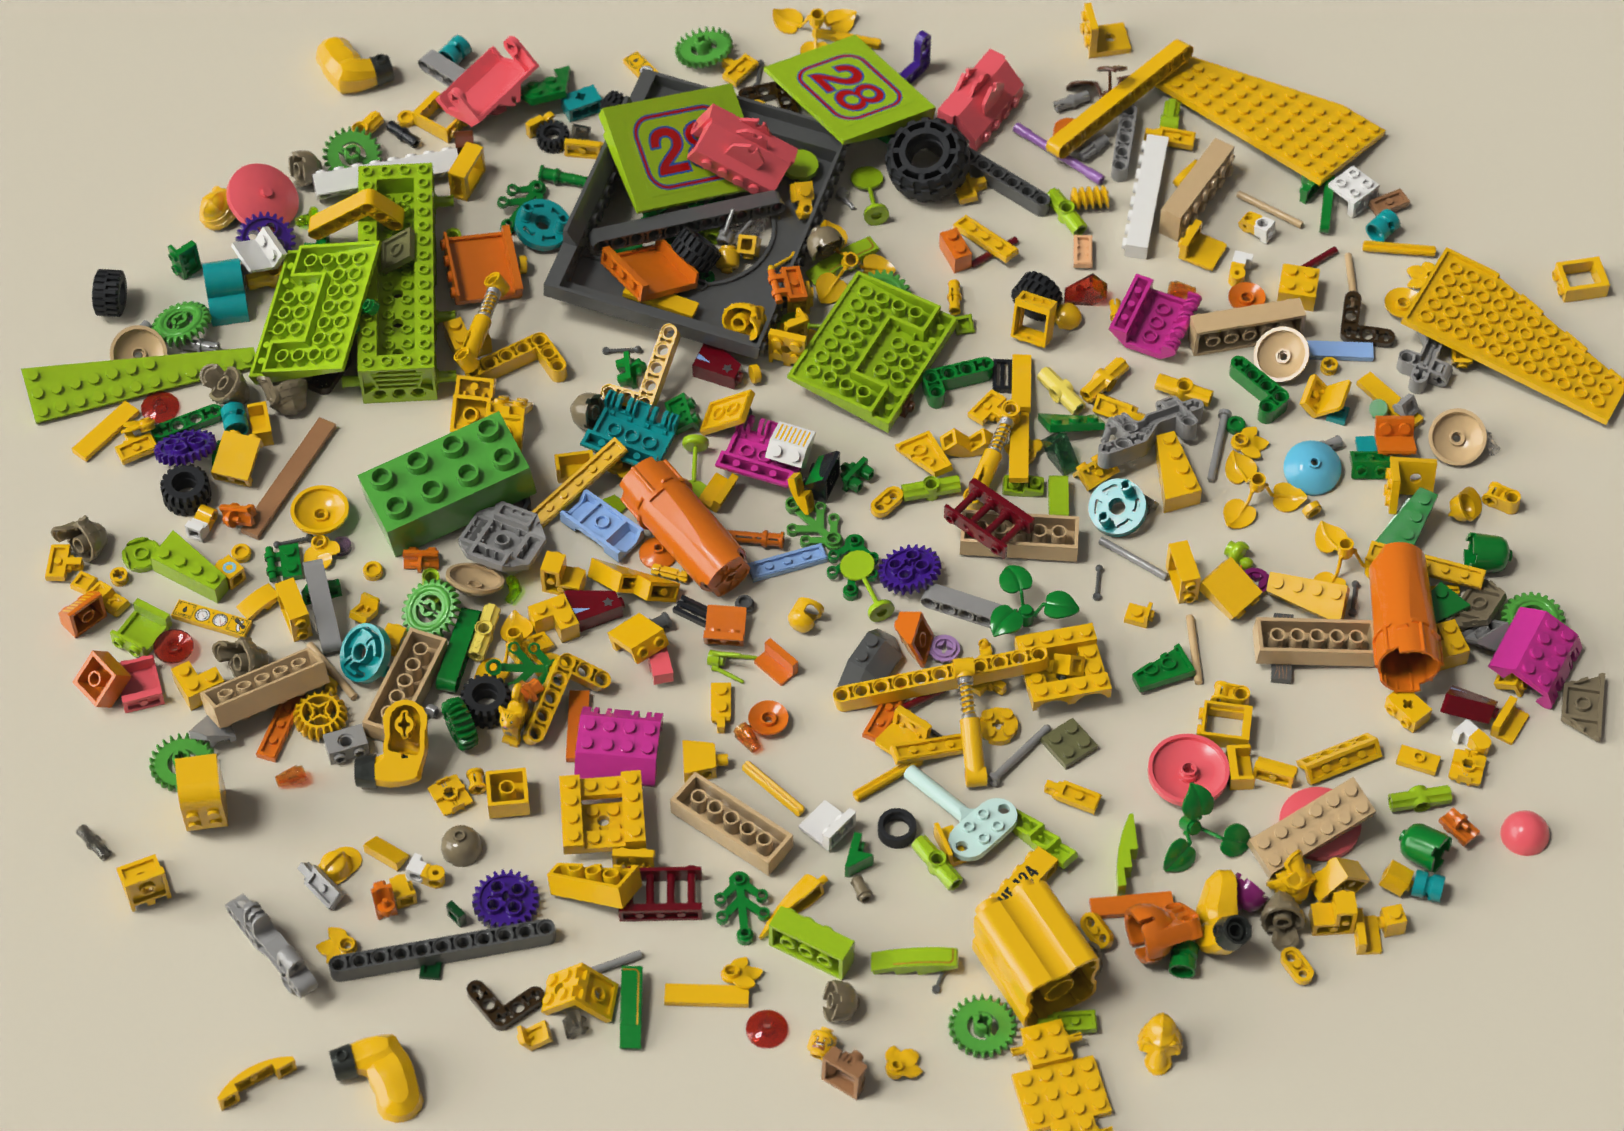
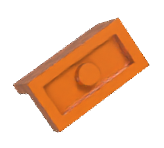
(777, 663)

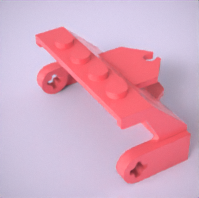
(489, 84)
(982, 98)
(740, 150)

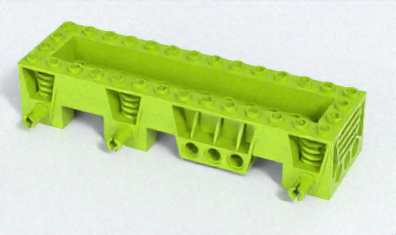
(381, 370)

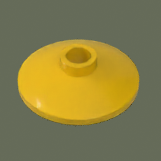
(1399, 300)

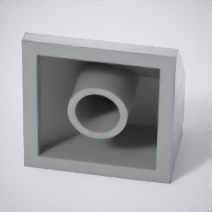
(1486, 636)

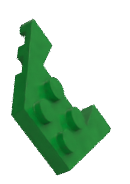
(548, 89)

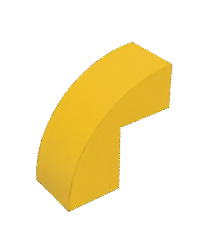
(960, 445)

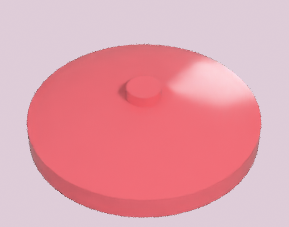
(263, 190)
(1184, 761)
(1336, 848)

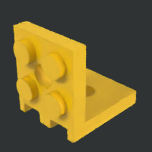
(1096, 35)
(780, 339)
(513, 414)
(1400, 482)
(143, 881)
(577, 987)

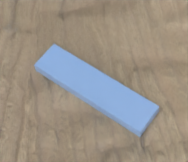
(1341, 350)
(787, 562)

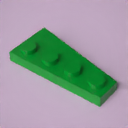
(1411, 519)

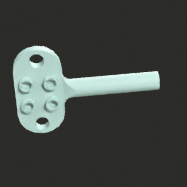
(978, 828)

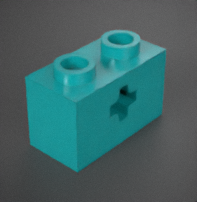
(581, 103)

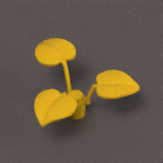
(789, 19)
(831, 287)
(1240, 514)
(1334, 538)
(515, 629)

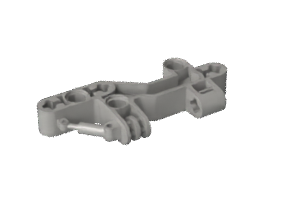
(1424, 366)
(1137, 437)
(267, 940)

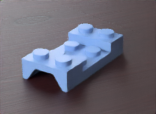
(603, 525)

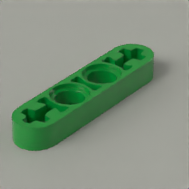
(1326, 207)
(186, 420)

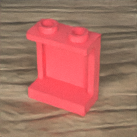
(143, 687)

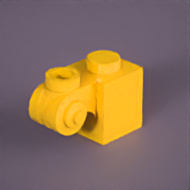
(802, 194)

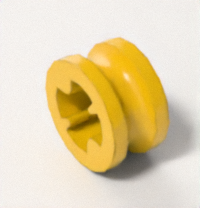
(1329, 361)
(123, 573)

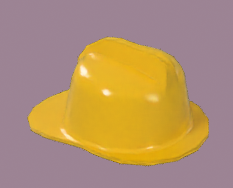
(1466, 505)
(340, 863)

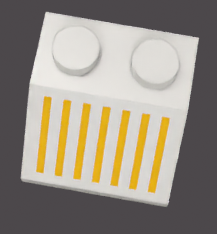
(790, 445)

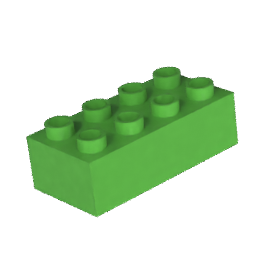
(446, 483)

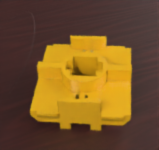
(1464, 774)
(454, 803)

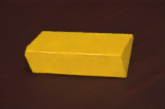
(385, 853)

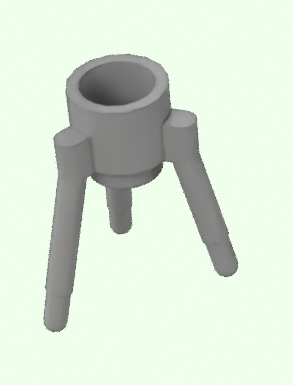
(726, 235)

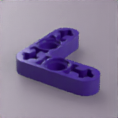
(921, 58)

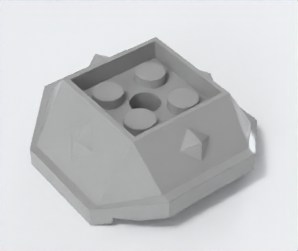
(503, 538)

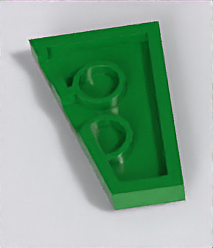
(1070, 423)
(1447, 602)
(1166, 670)

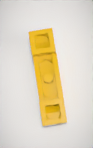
(279, 1066)

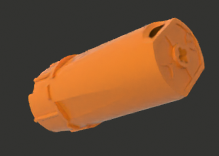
(684, 525)
(1404, 620)

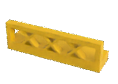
(1340, 758)

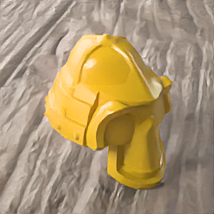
(215, 210)
(744, 318)
(1293, 879)
(1160, 1041)

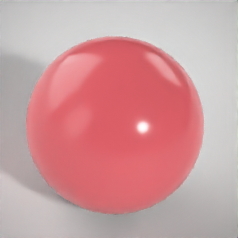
(1525, 833)

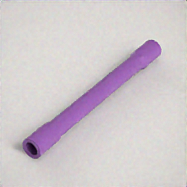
(1090, 173)

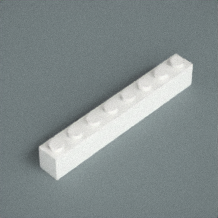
(345, 180)
(1146, 196)

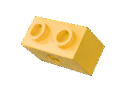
(1408, 709)

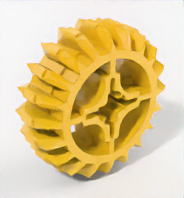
(320, 709)

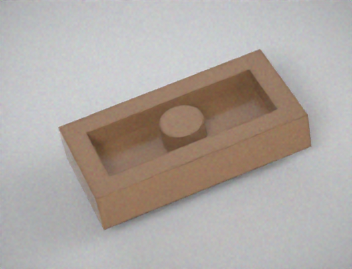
(1393, 201)

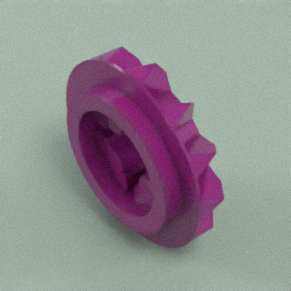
(1258, 575)

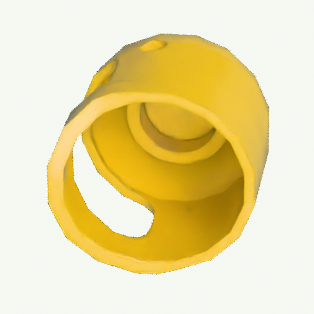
(802, 620)

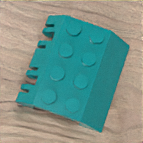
(633, 428)

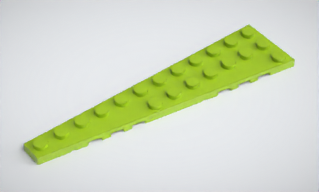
(90, 385)

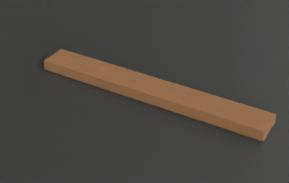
(289, 477)

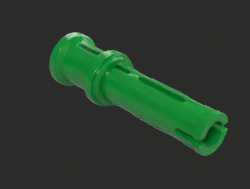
(557, 176)

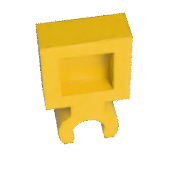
(533, 123)

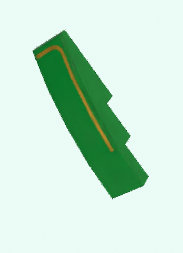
(631, 1007)

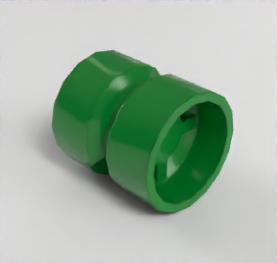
(1184, 959)

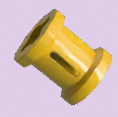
(476, 781)

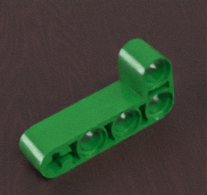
(954, 376)
(1270, 394)

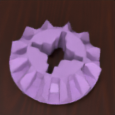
(952, 651)

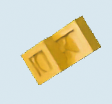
(802, 497)
(262, 598)
(112, 601)
(540, 638)

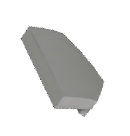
(208, 730)

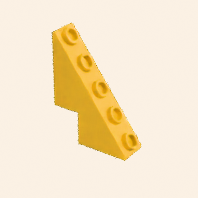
(633, 581)

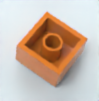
(102, 679)

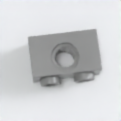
(352, 736)

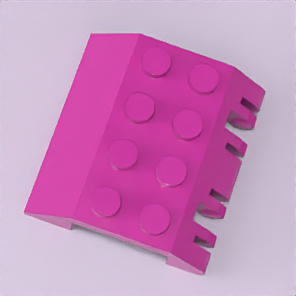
(1153, 319)
(747, 454)
(1538, 652)
(617, 744)

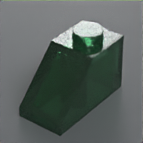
(1060, 452)

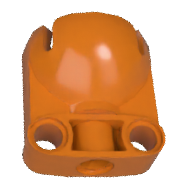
(1160, 929)

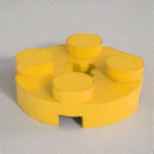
(1001, 716)

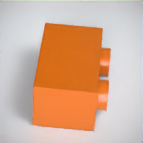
(955, 250)

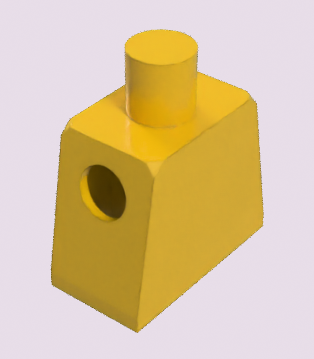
(701, 758)

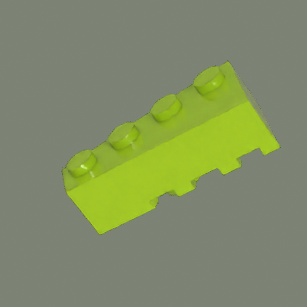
(187, 567)

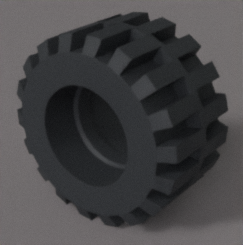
(696, 250)
(1039, 285)
(109, 292)
(181, 478)
(481, 688)

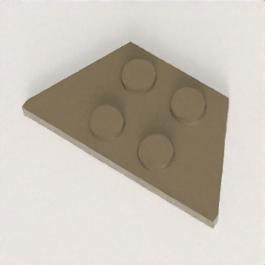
(1484, 605)
(1584, 705)

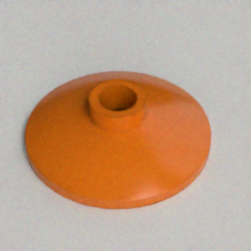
(1246, 294)
(650, 556)
(766, 711)

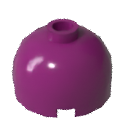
(1249, 895)

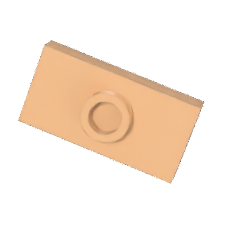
(1082, 251)

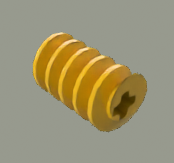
(1090, 197)

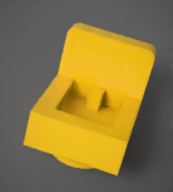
(1460, 360)
(366, 609)
(535, 1035)

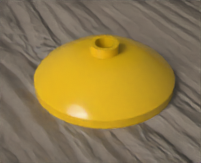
(316, 503)

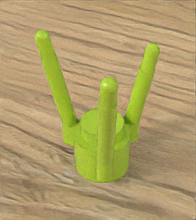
(718, 659)

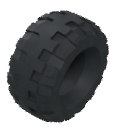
(938, 179)

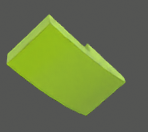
(1033, 488)

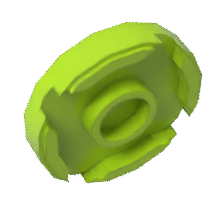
(804, 167)
(138, 553)

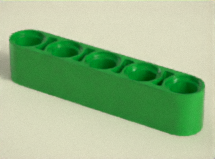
(456, 653)

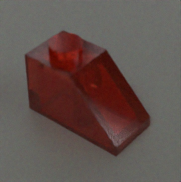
(1086, 291)

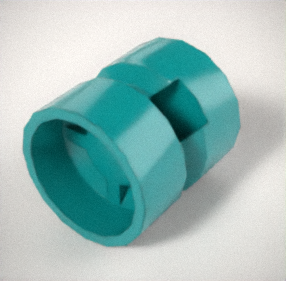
(456, 49)
(1383, 225)
(234, 417)
(1428, 885)

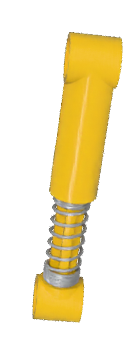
(468, 354)
(992, 455)
(970, 724)

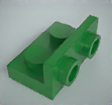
(185, 259)
(685, 408)
(1368, 465)

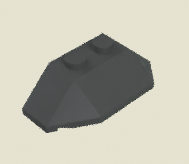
(872, 658)

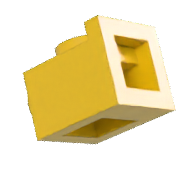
(403, 891)

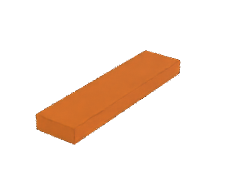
(577, 700)
(881, 719)
(278, 730)
(1117, 905)

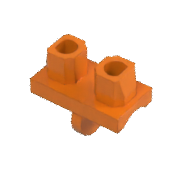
(238, 515)
(421, 559)
(531, 689)
(1459, 826)
(383, 899)

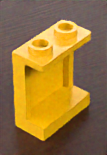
(236, 458)
(638, 637)

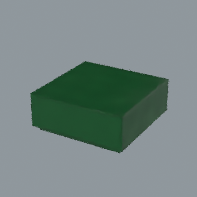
(456, 914)
(431, 972)

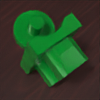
(632, 369)
(853, 472)

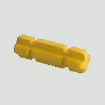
(669, 573)

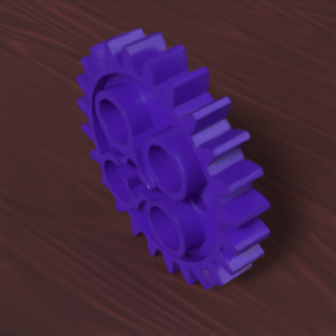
(281, 231)
(185, 447)
(909, 569)
(505, 899)

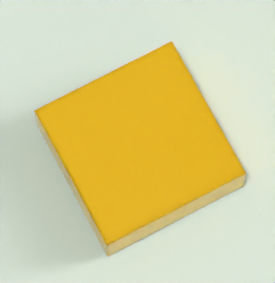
(83, 582)

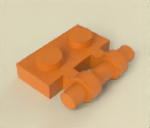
(793, 284)

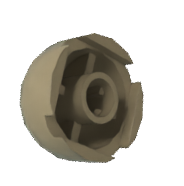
(302, 166)
(823, 242)
(587, 410)
(461, 846)
(841, 1001)

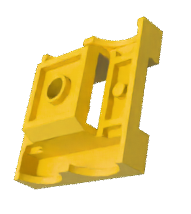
(1045, 686)
(625, 818)

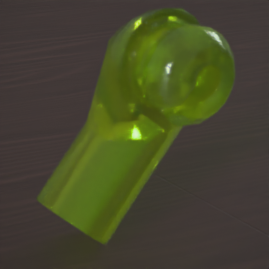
(303, 220)
(514, 588)

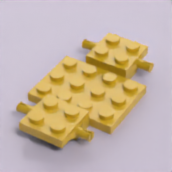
(1057, 1089)

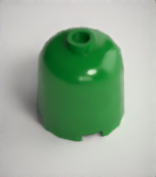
(1487, 552)
(1424, 846)

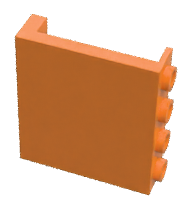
(474, 258)
(650, 270)

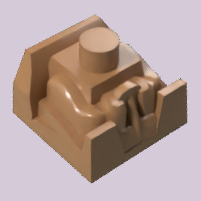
(844, 1071)

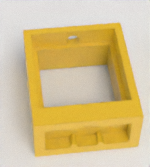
(425, 110)
(466, 171)
(1581, 292)
(1038, 304)
(1183, 572)
(293, 609)
(1225, 710)

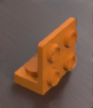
(1395, 435)
(725, 625)

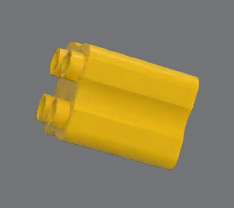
(1034, 952)

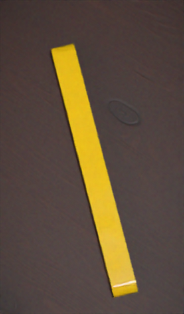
(1119, 99)
(930, 677)

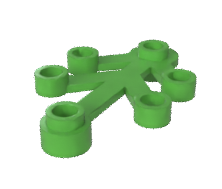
(814, 526)

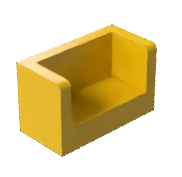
(260, 422)
(568, 463)
(1240, 767)

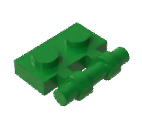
(290, 562)

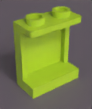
(141, 629)

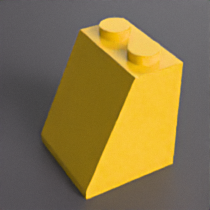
(1230, 589)

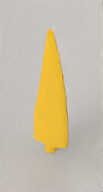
(800, 897)

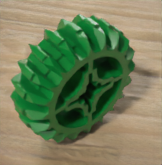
(460, 723)

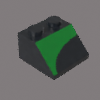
(823, 476)

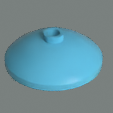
(1311, 478)

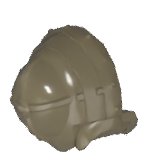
(226, 385)
(286, 397)
(84, 536)
(241, 654)
(1283, 918)

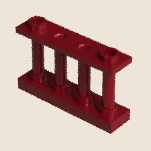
(997, 503)
(665, 911)

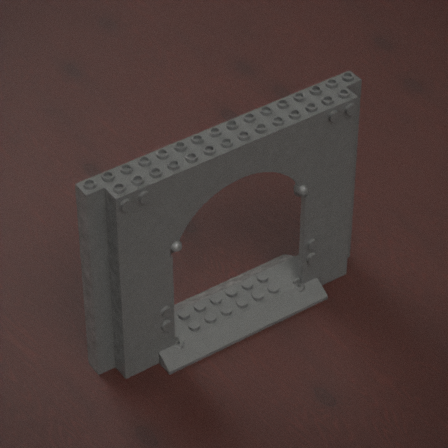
(585, 282)

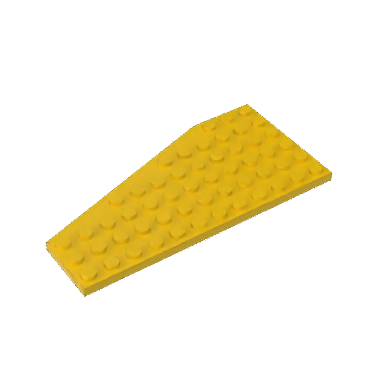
(1287, 124)
(1498, 327)

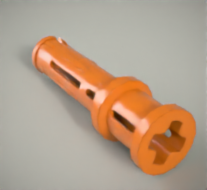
(765, 538)

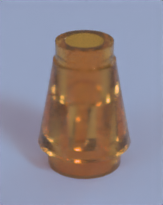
(1180, 289)
(746, 736)
(293, 776)

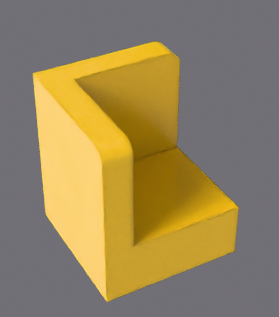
(1068, 664)

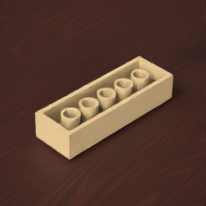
(1196, 189)
(1242, 326)
(1052, 538)
(1313, 641)
(407, 677)
(264, 687)
(731, 823)
(1312, 826)

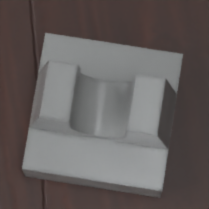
(1406, 406)

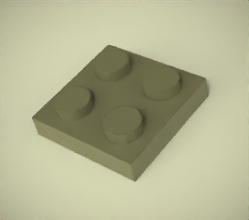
(397, 250)
(1069, 743)

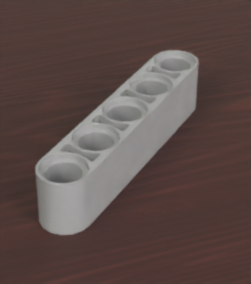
(440, 67)
(1124, 144)
(958, 604)
(322, 606)

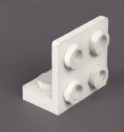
(1355, 189)
(261, 253)
(828, 824)

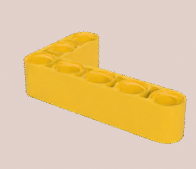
(354, 208)
(521, 353)
(651, 377)
(556, 692)

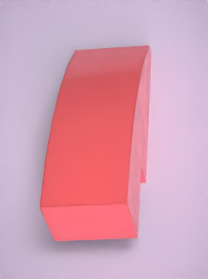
(661, 667)

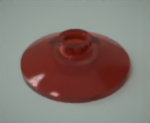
(160, 406)
(172, 640)
(770, 1036)

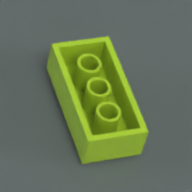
(811, 942)

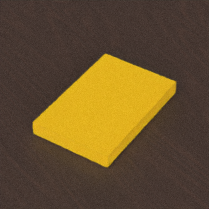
(727, 412)

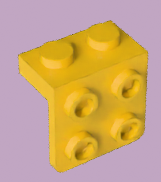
(1200, 248)
(1323, 399)
(904, 728)

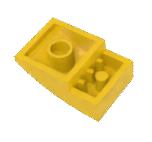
(471, 400)

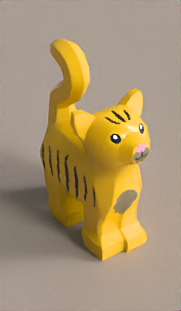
(514, 717)

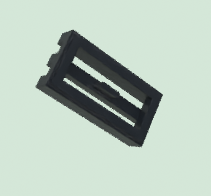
(1002, 388)
(694, 607)

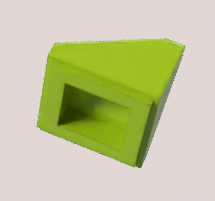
(964, 325)
(616, 503)

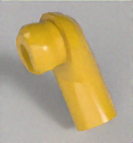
(331, 686)

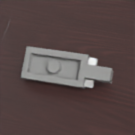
(321, 885)

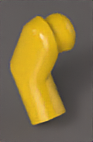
(985, 648)

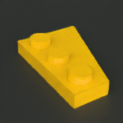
(925, 453)

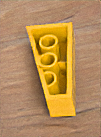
(1176, 476)
(1313, 596)
(594, 883)

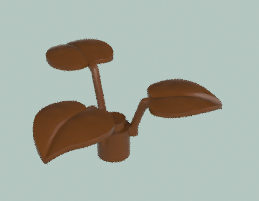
(1101, 69)

